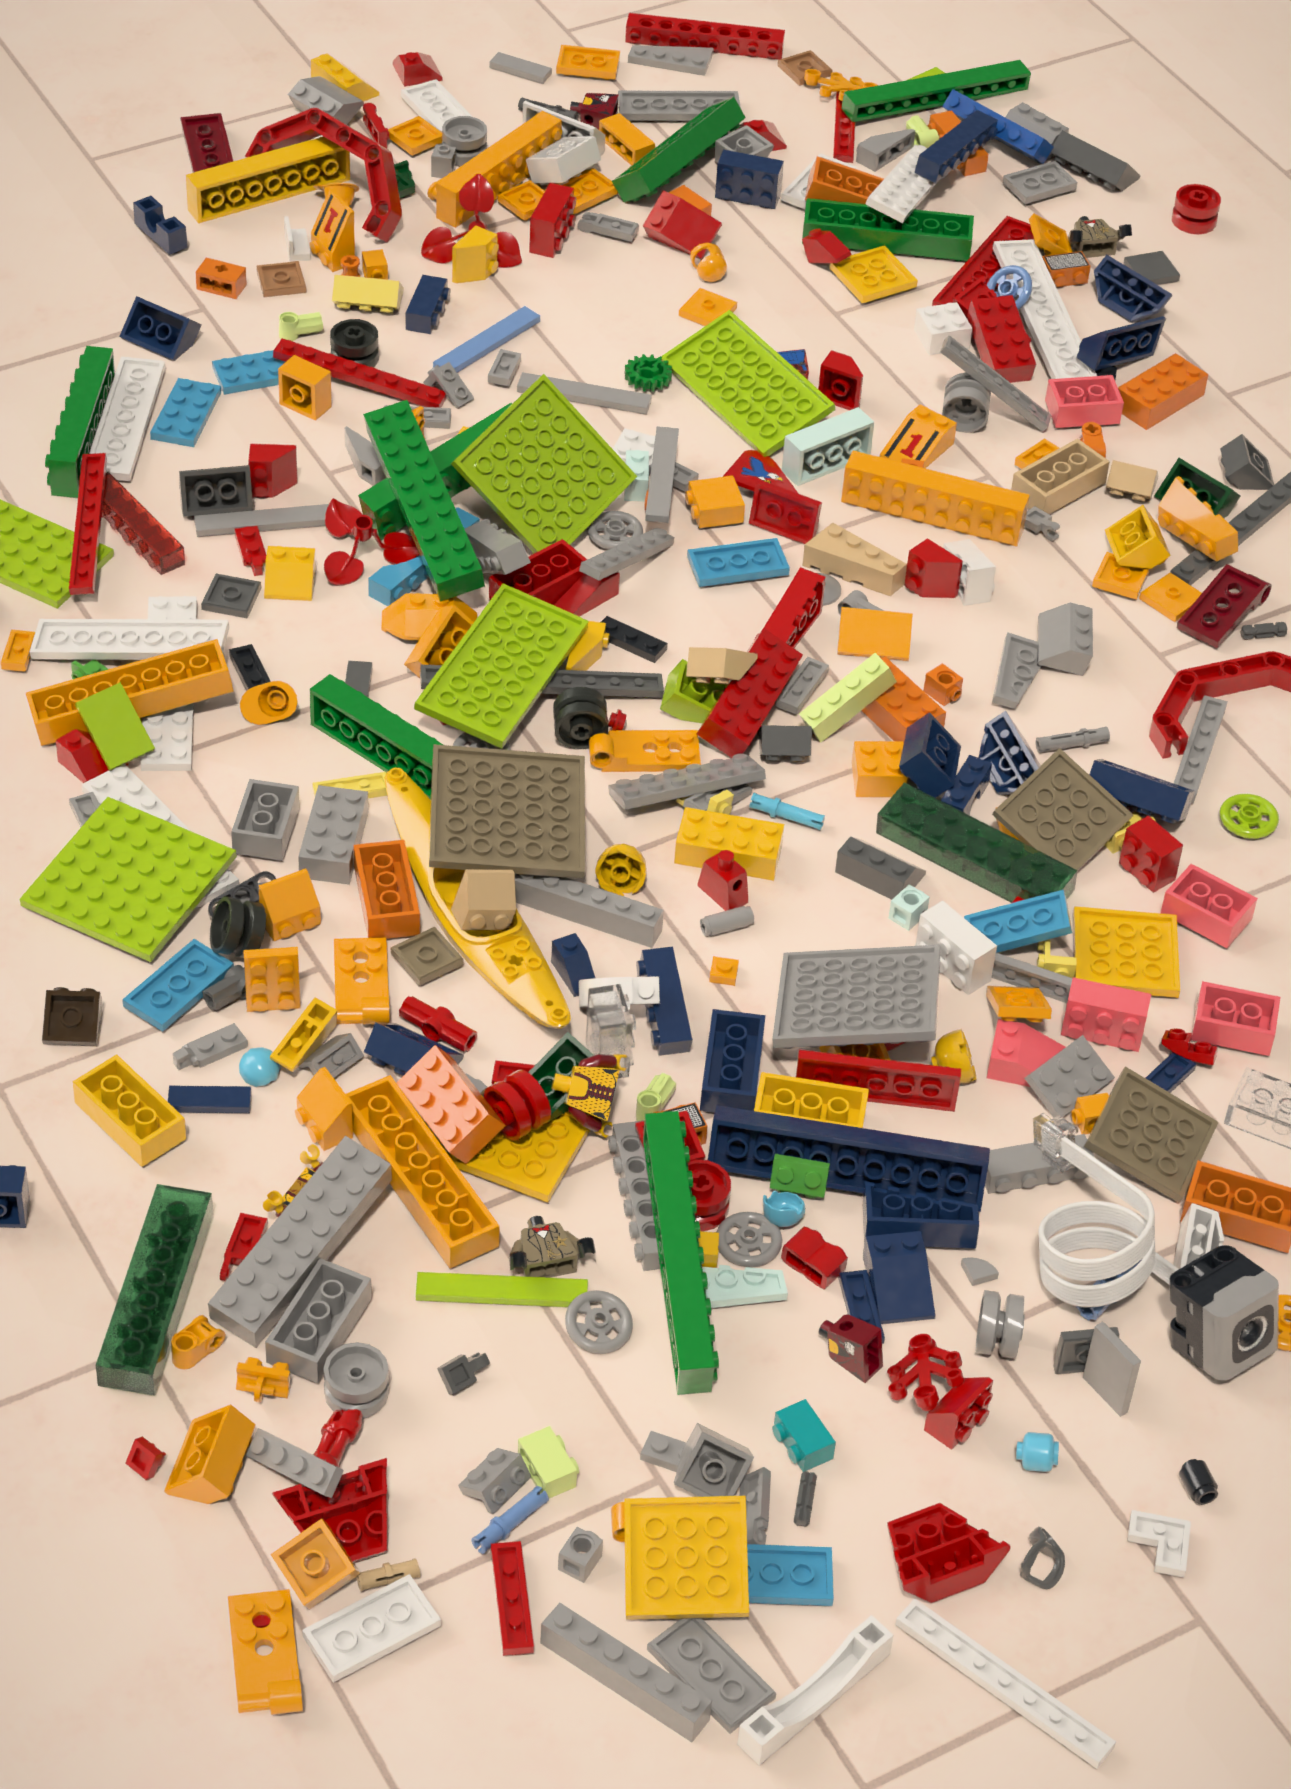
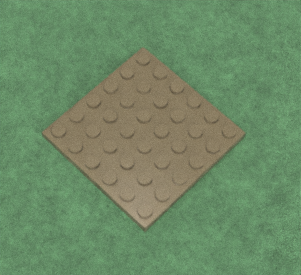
(507, 811)

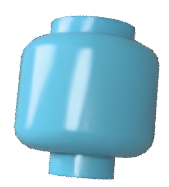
(1038, 1452)

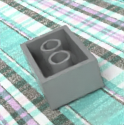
(265, 819)

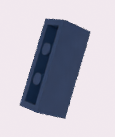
(427, 304)

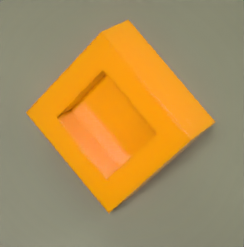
(724, 971)

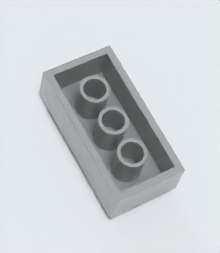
(331, 831)
(318, 1319)

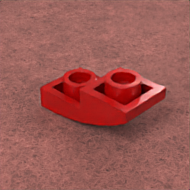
(1180, 1043)

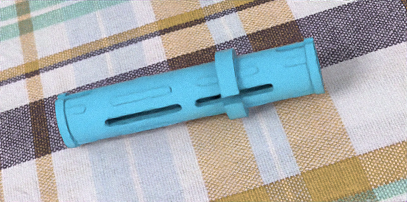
(786, 811)

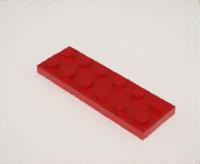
(887, 1080)

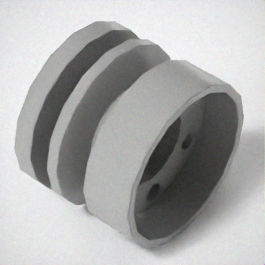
(966, 402)

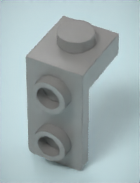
(450, 383)

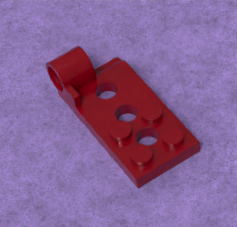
(212, 134)
(1251, 593)

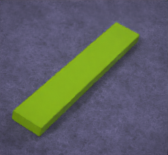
(498, 1289)

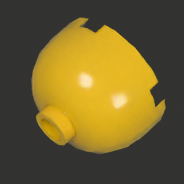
(621, 869)
(954, 1052)

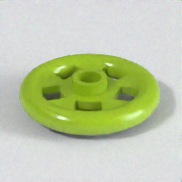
(1249, 816)

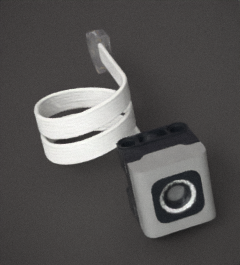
(1221, 1299)

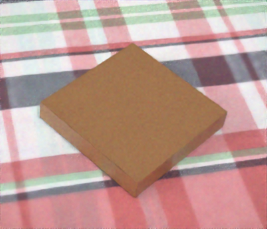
(797, 64)
(281, 279)

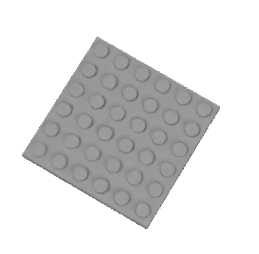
(857, 996)

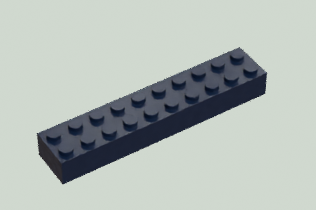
(749, 1139)

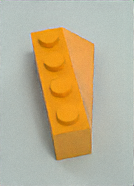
(1196, 523)

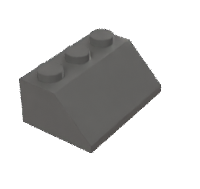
(215, 490)
(876, 868)

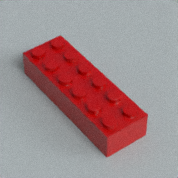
(748, 701)

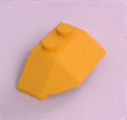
(412, 614)

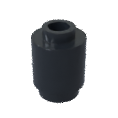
(1198, 1481)

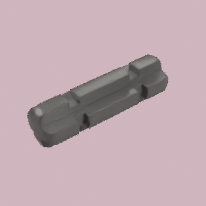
(1264, 630)
(805, 1498)

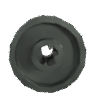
(355, 341)
(579, 716)
(237, 926)

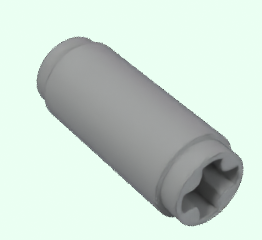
(727, 921)

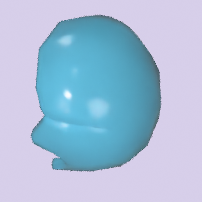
(258, 1068)
(783, 1208)

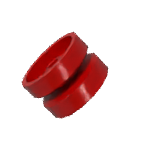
(1196, 209)
(519, 1104)
(711, 1191)

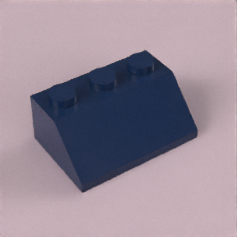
(159, 329)
(401, 1047)

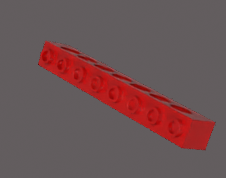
(695, 33)

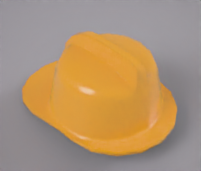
(344, 190)
(268, 702)

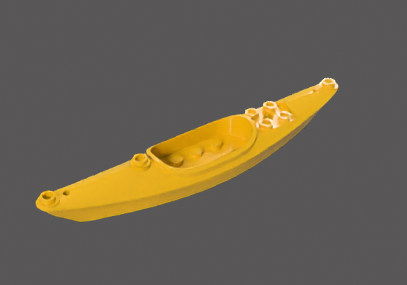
(504, 958)

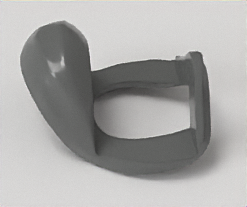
(1043, 1543)

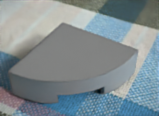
(979, 1270)

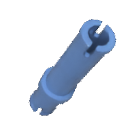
(501, 1526)

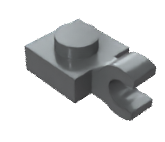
(460, 1371)

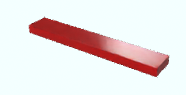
(843, 134)

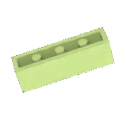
(848, 697)

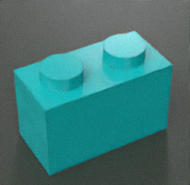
(803, 1435)

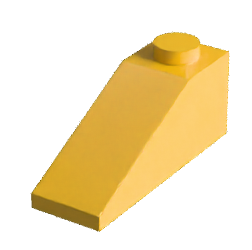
(589, 647)
(306, 1035)

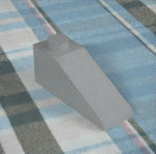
(884, 148)

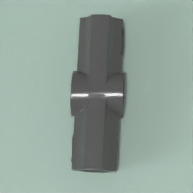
(227, 989)

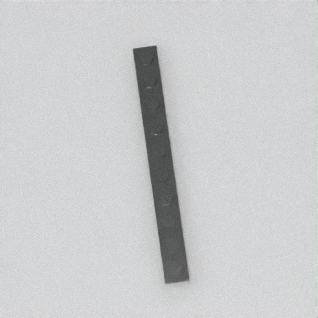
(1246, 524)
(606, 683)

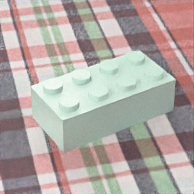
(826, 446)

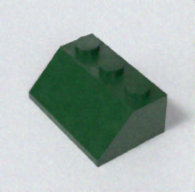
(1216, 494)

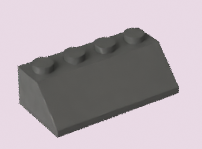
(1094, 162)

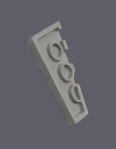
(682, 59)
(1016, 670)

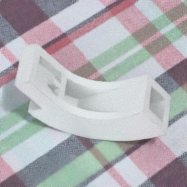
(639, 989)

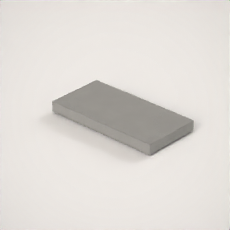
(711, 1667)

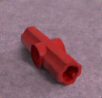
(438, 1023)

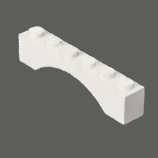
(780, 1721)

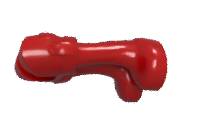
(337, 1433)

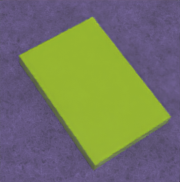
(114, 726)

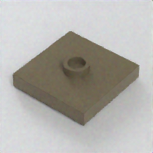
(426, 956)

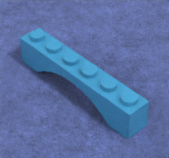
(396, 580)

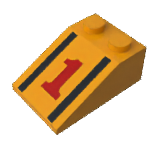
(333, 232)
(921, 437)

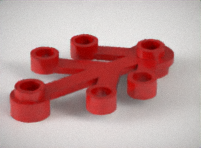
(920, 1349)

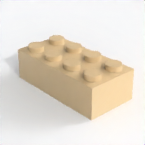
(1061, 476)

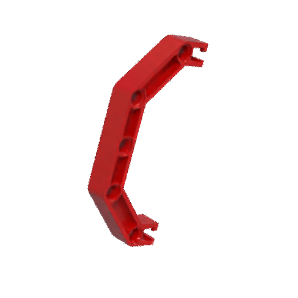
(377, 160)
(1213, 681)

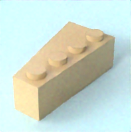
(855, 560)

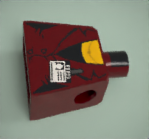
(596, 107)
(854, 1345)

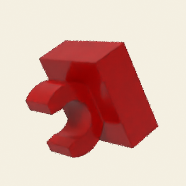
(145, 1458)

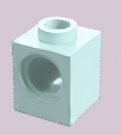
(908, 906)

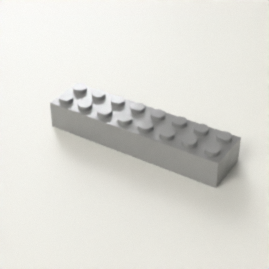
(302, 1234)

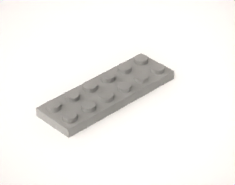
(668, 104)
(686, 782)

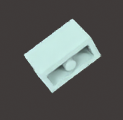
(639, 463)

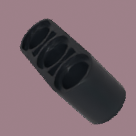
(249, 886)

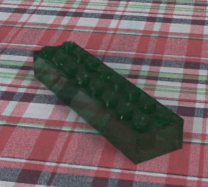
(971, 847)
(154, 1290)

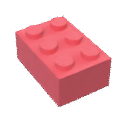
(1084, 400)
(1209, 905)
(1106, 1014)
(1236, 1018)

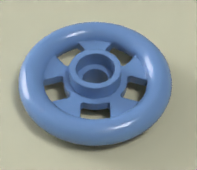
(1005, 284)

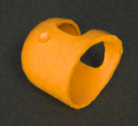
(711, 267)

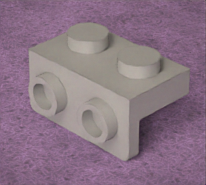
(496, 1478)

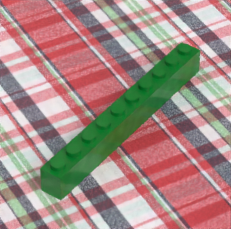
(934, 90)

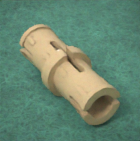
(387, 1574)

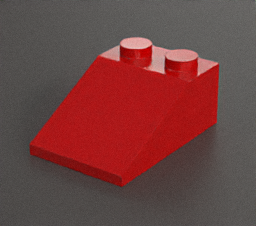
(680, 224)

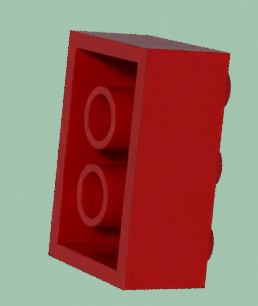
(552, 220)

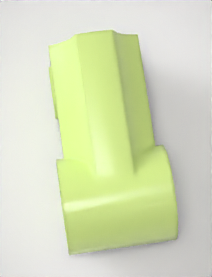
(923, 134)
(293, 325)
(655, 1095)

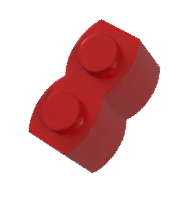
(814, 1257)

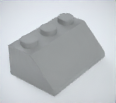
(326, 96)
(1037, 123)
(1066, 638)

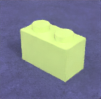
(548, 1462)

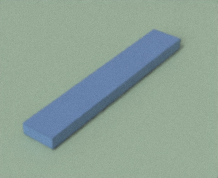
(489, 339)

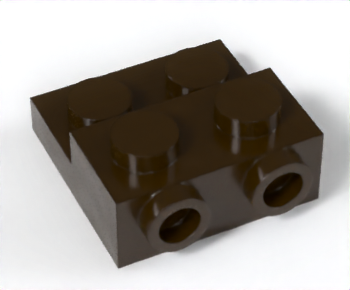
(71, 1016)

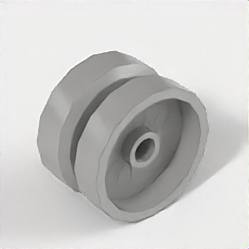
(465, 134)
(1000, 1324)
(356, 1378)

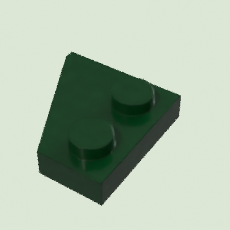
(404, 179)

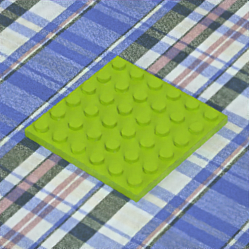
(544, 468)
(128, 878)

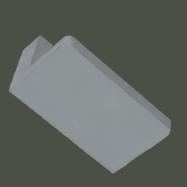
(334, 1055)

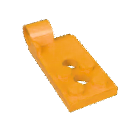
(626, 750)
(358, 1001)
(272, 1679)

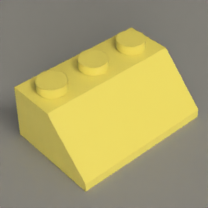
(367, 293)

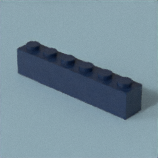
(956, 146)

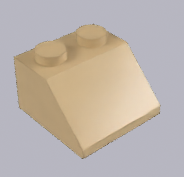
(1132, 480)
(718, 664)
(485, 900)

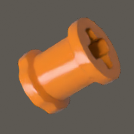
(350, 265)

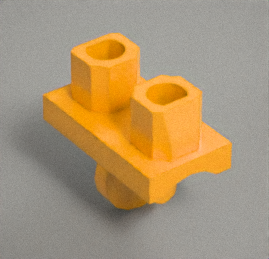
(263, 1380)

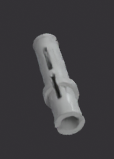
(1066, 740)

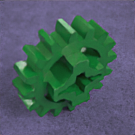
(648, 372)

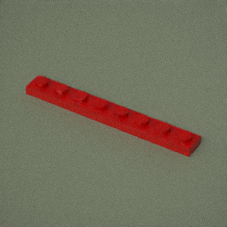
(363, 375)
(88, 524)

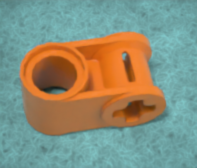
(1093, 437)

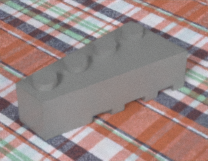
(496, 549)

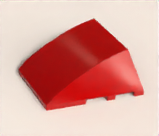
(353, 1513)
(942, 1552)

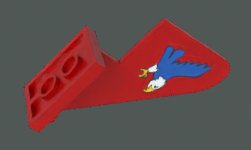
(775, 500)

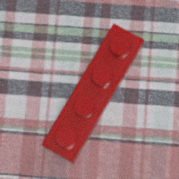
(512, 1598)

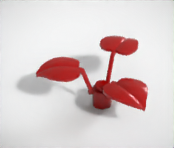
(476, 196)
(345, 519)

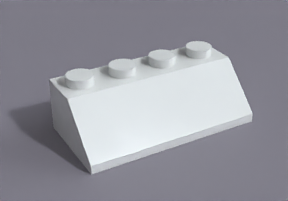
(570, 126)

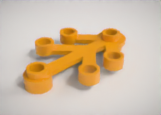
(837, 83)

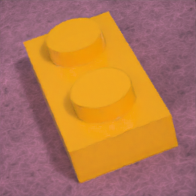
(1035, 453)
(16, 653)

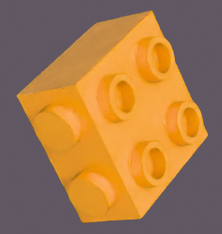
(715, 502)

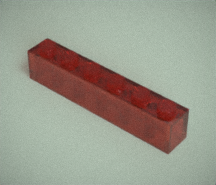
(141, 528)

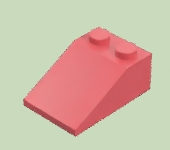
(1019, 1052)

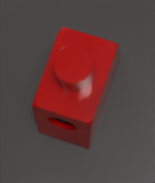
(724, 880)

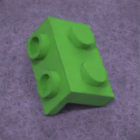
(799, 1176)

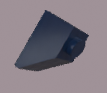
(571, 961)

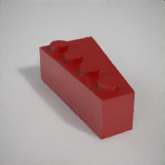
(798, 607)

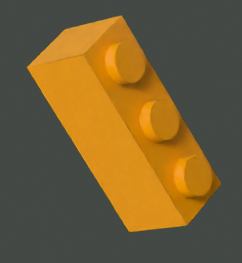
(625, 138)

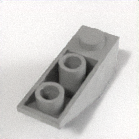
(363, 457)

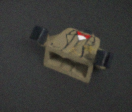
(1096, 237)
(548, 1249)

